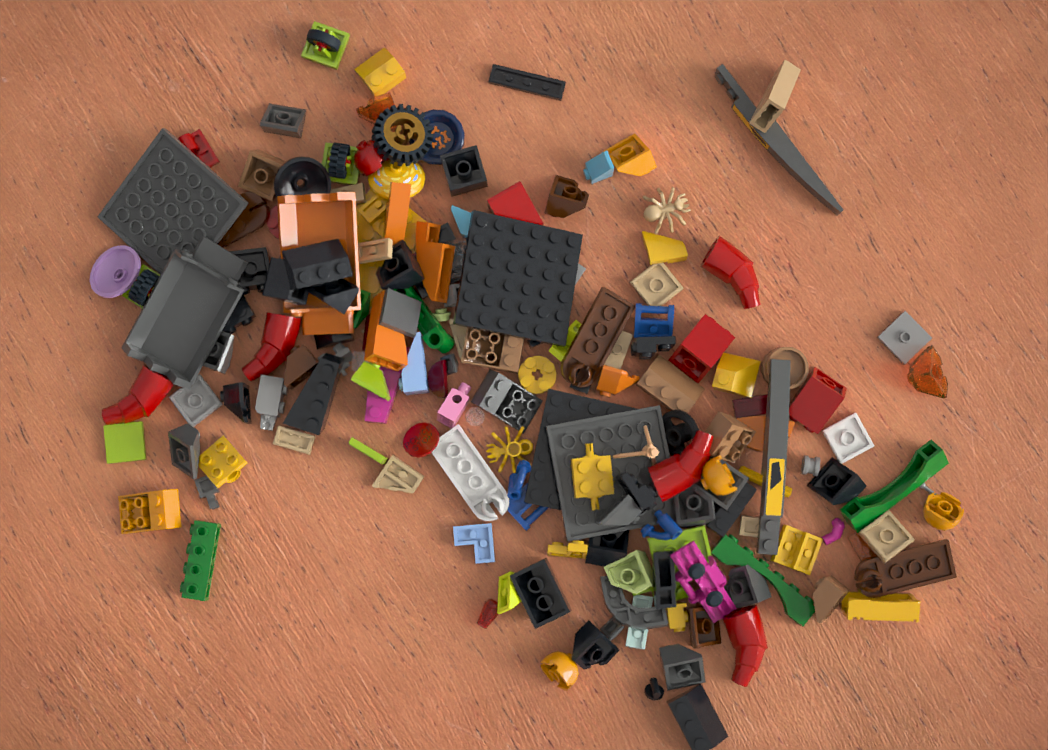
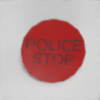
(421, 439)

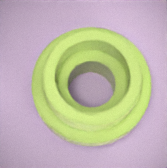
(441, 314)

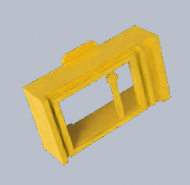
(885, 608)

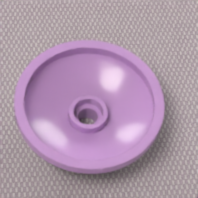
(115, 271)

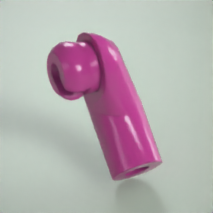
(837, 531)

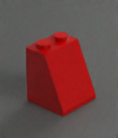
(514, 204)
(702, 348)
(816, 401)

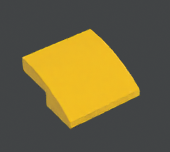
(374, 213)
(797, 549)

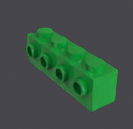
(201, 560)

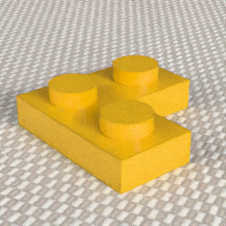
(576, 549)

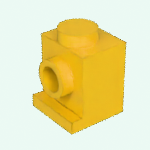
(677, 617)

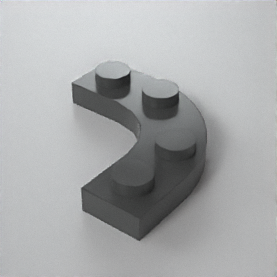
(628, 614)

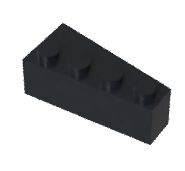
(315, 400)

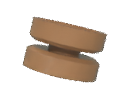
(798, 364)

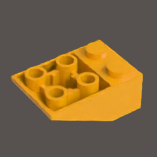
(149, 511)

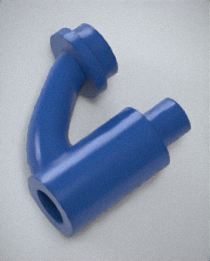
(517, 479)
(671, 529)

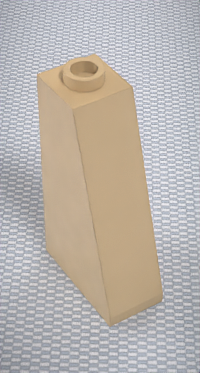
(775, 96)

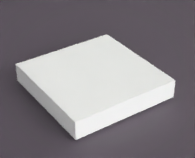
(848, 438)

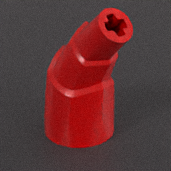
(733, 268)
(276, 342)
(142, 398)
(682, 469)
(749, 641)

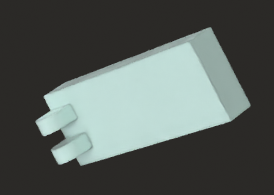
(636, 637)

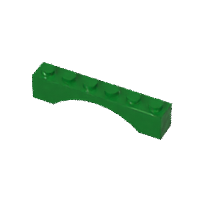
(923, 465)
(795, 605)

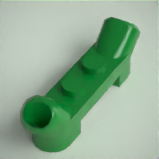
(428, 325)

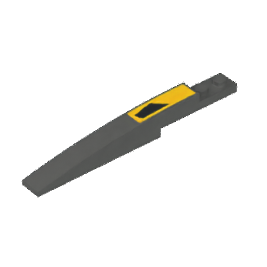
(777, 143)
(774, 457)

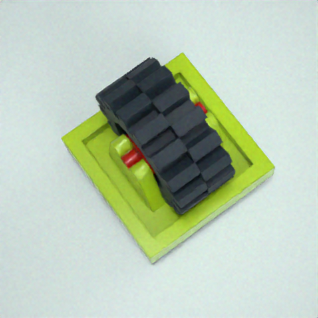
(339, 162)
(142, 286)

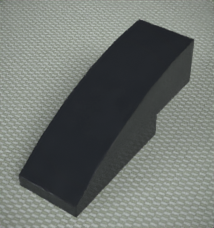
(664, 580)

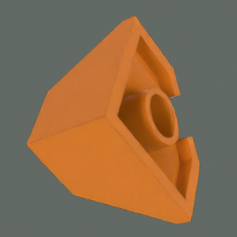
(614, 381)

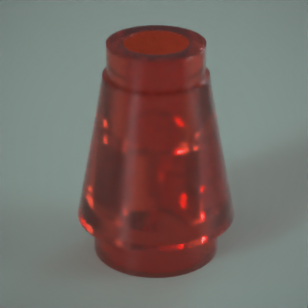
(488, 613)

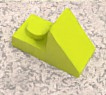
(507, 594)

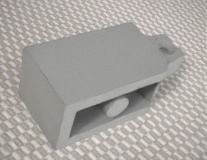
(270, 400)

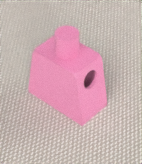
(451, 412)

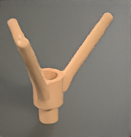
(648, 450)

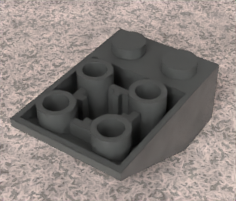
(506, 400)

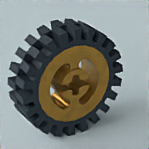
(413, 127)

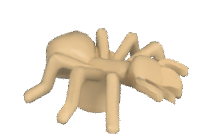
(661, 210)

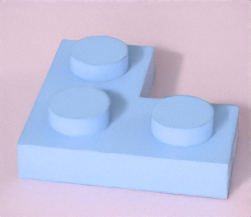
(479, 535)

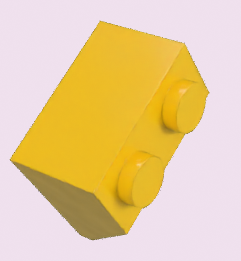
(381, 72)

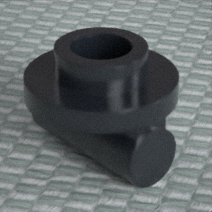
(653, 690)

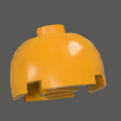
(718, 477)
(942, 511)
(561, 668)

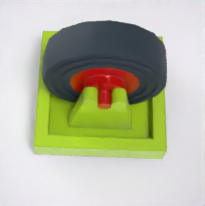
(325, 45)

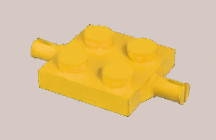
(592, 476)

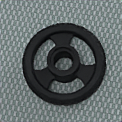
(678, 434)

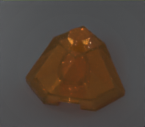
(375, 107)
(927, 375)

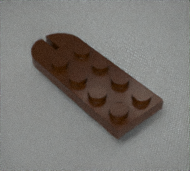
(248, 220)
(596, 338)
(906, 570)

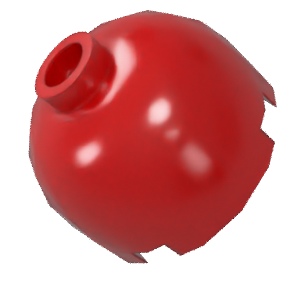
(367, 159)

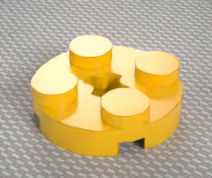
(542, 384)

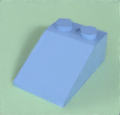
(414, 375)

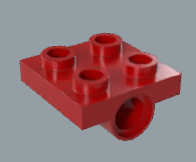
(200, 147)

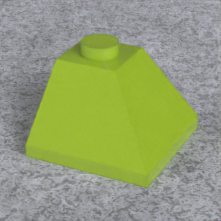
(372, 379)

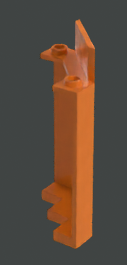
(314, 220)

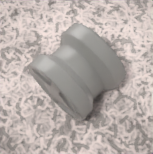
(810, 465)

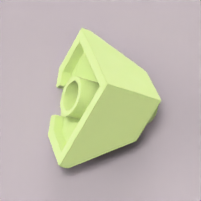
(631, 572)

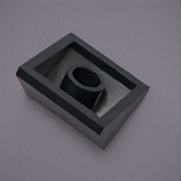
(335, 293)

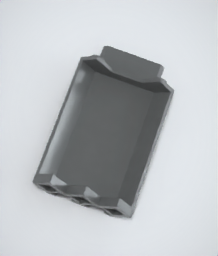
(187, 311)

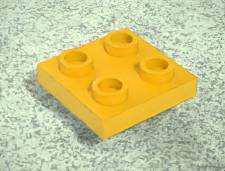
(221, 462)

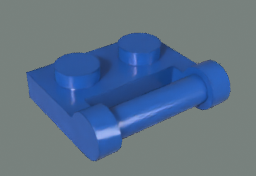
(653, 326)
(518, 507)

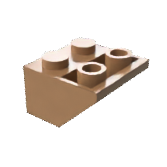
(729, 437)

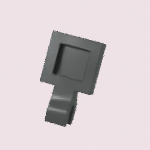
(207, 490)

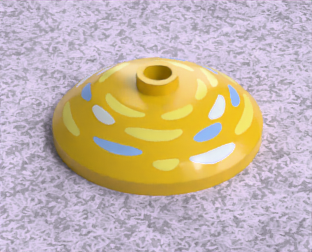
(380, 179)

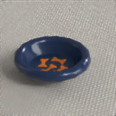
(447, 135)

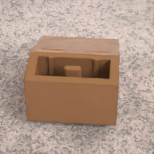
(492, 350)

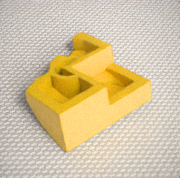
(663, 249)

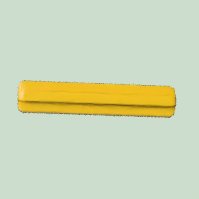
(757, 478)

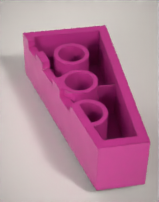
(378, 408)

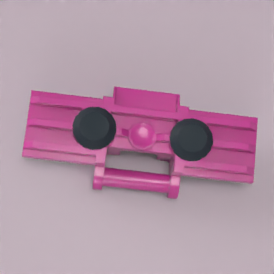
(709, 578)

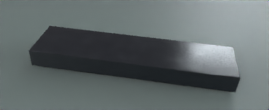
(527, 82)

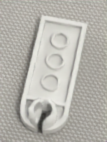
(471, 474)

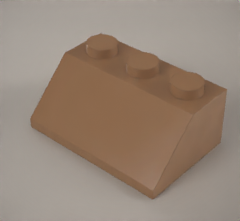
(670, 386)

